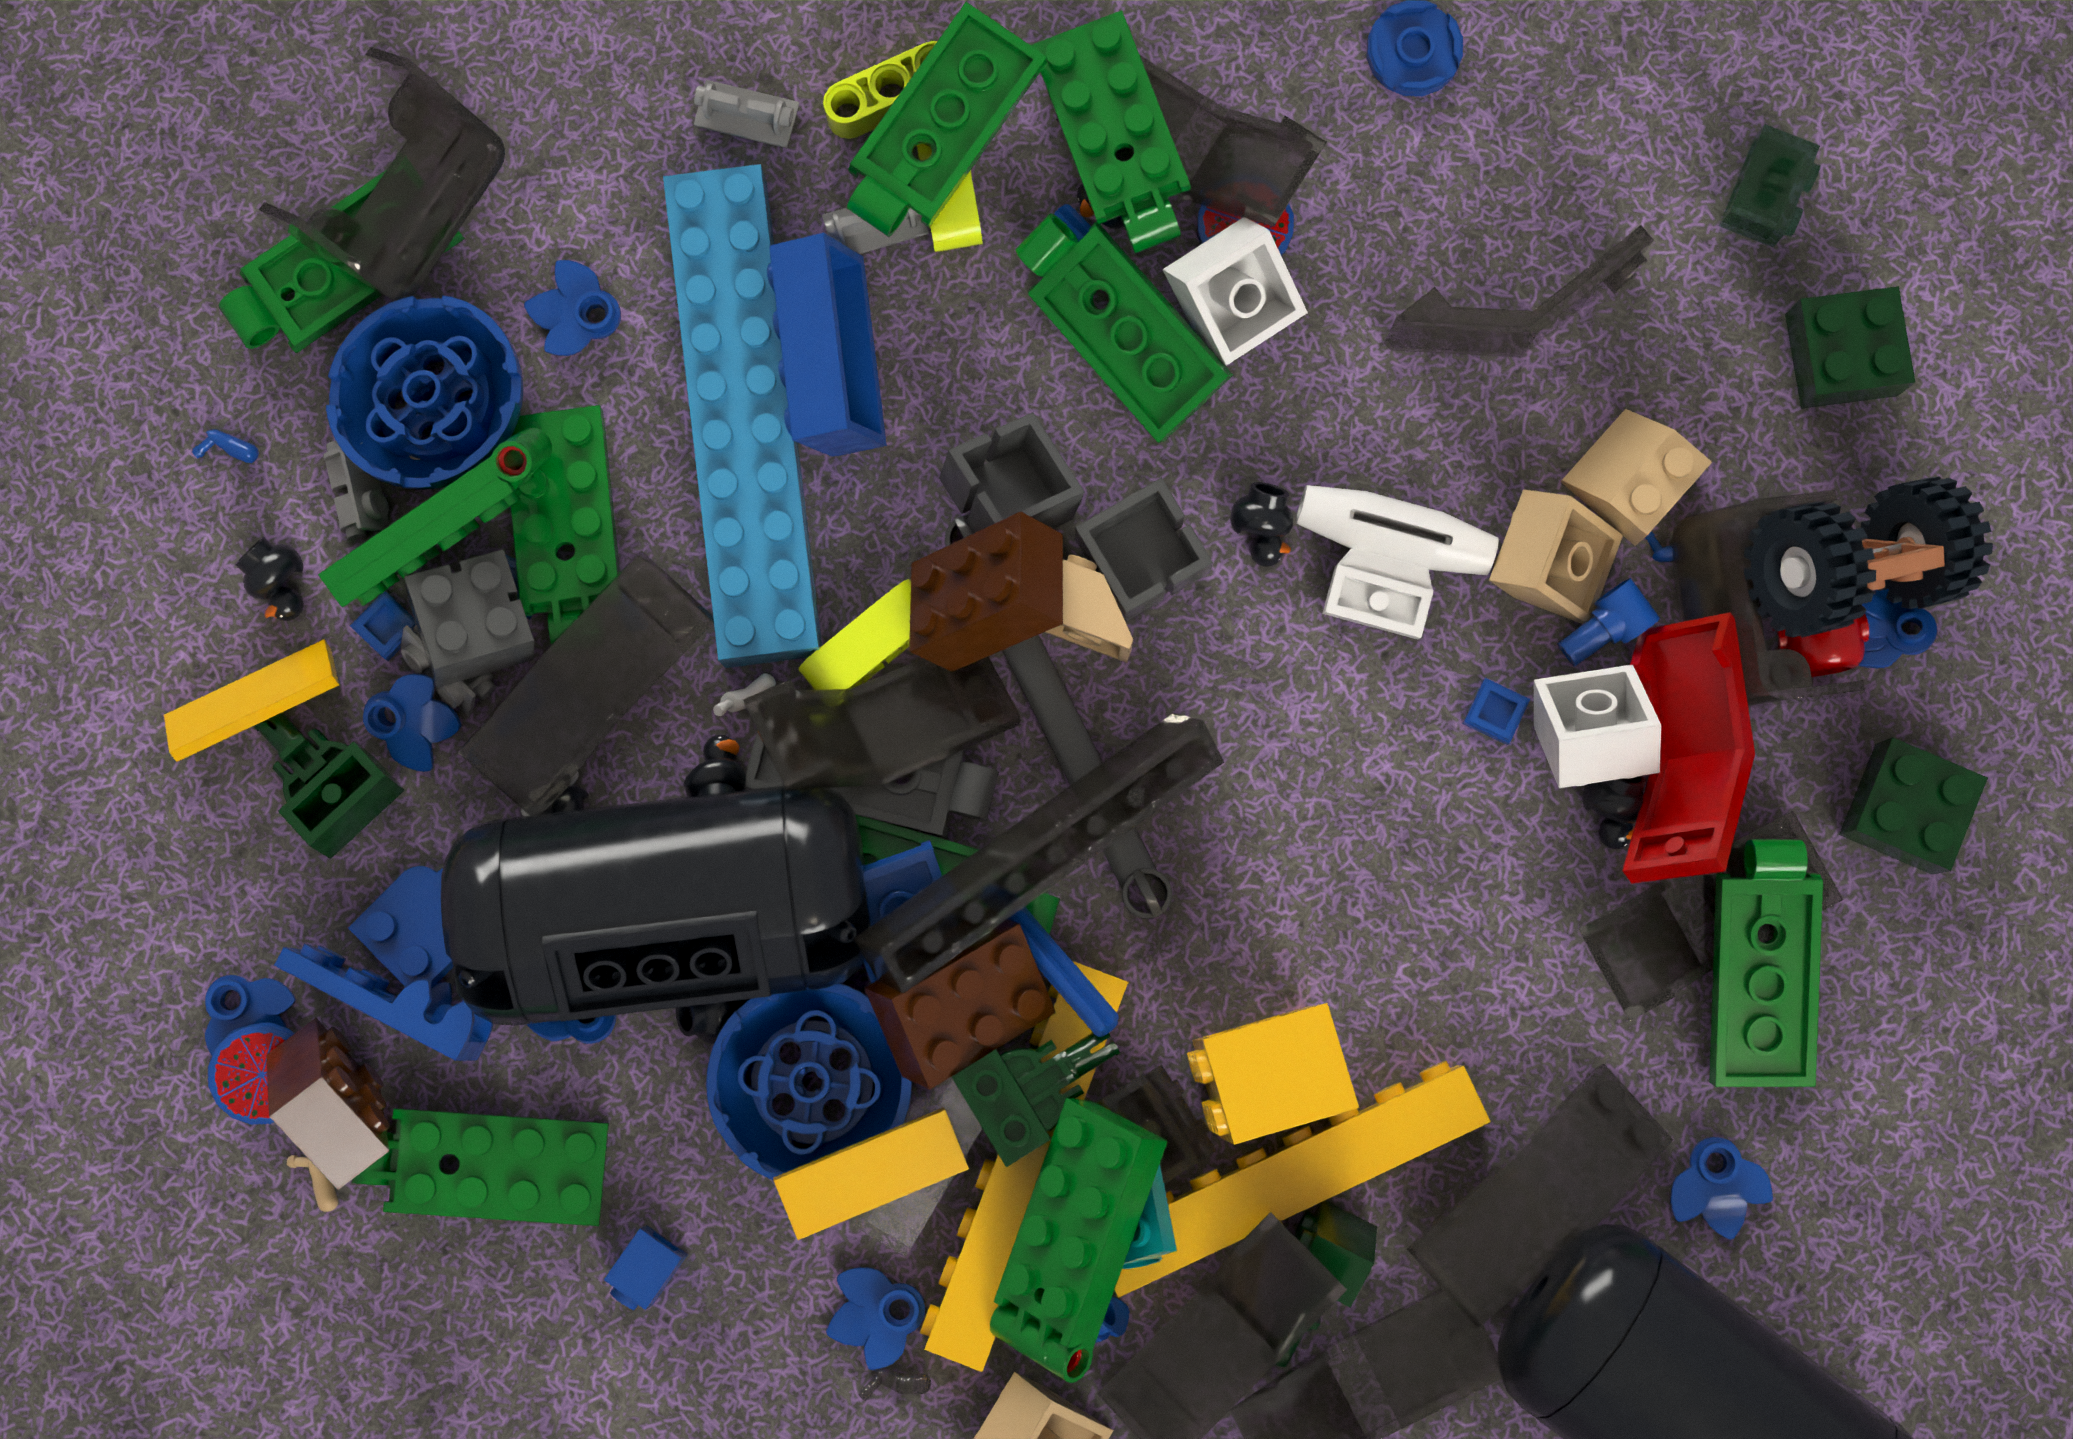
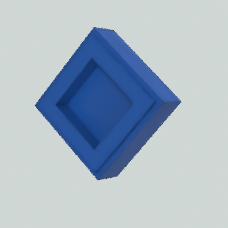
(383, 625)
(1496, 711)

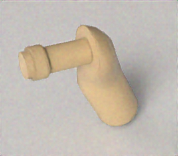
(323, 1188)

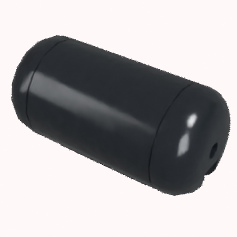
(655, 905)
(1647, 1349)

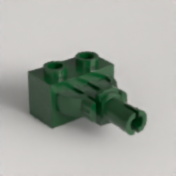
(331, 788)
(1021, 1096)
(1343, 1246)

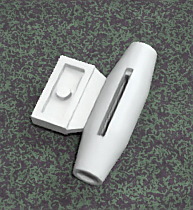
(1391, 550)

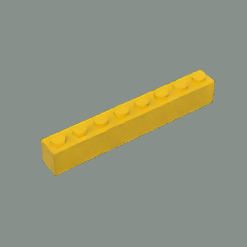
(1315, 1166)
(962, 1322)

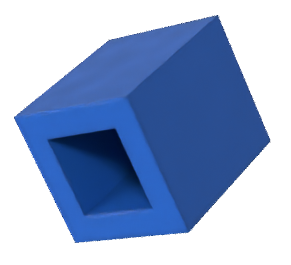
(644, 1269)

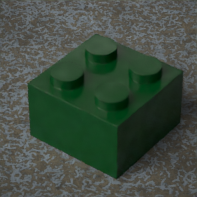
(1850, 347)
(1913, 806)

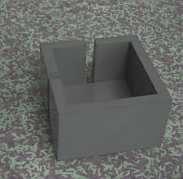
(1020, 475)
(1140, 551)
(470, 618)

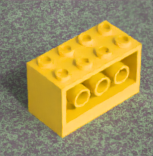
(1272, 1074)

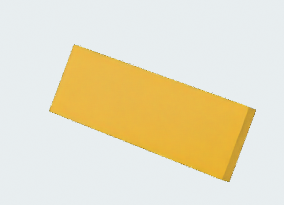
(250, 700)
(870, 1173)

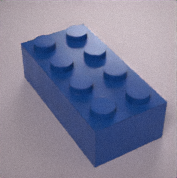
(826, 345)

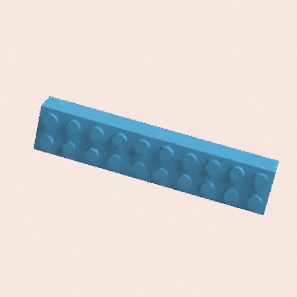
(737, 408)

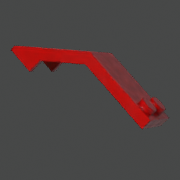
(1705, 752)

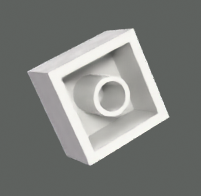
(1235, 290)
(1597, 726)

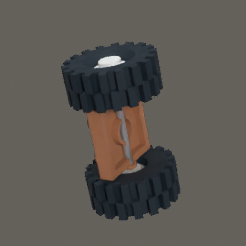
(1820, 570)

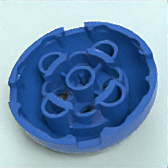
(391, 356)
(749, 1074)

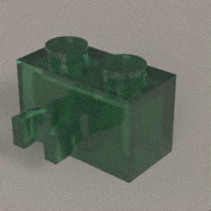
(1770, 186)

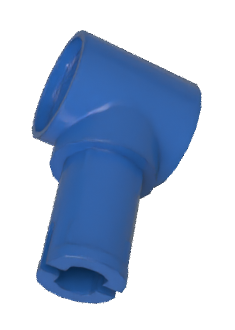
(1619, 616)

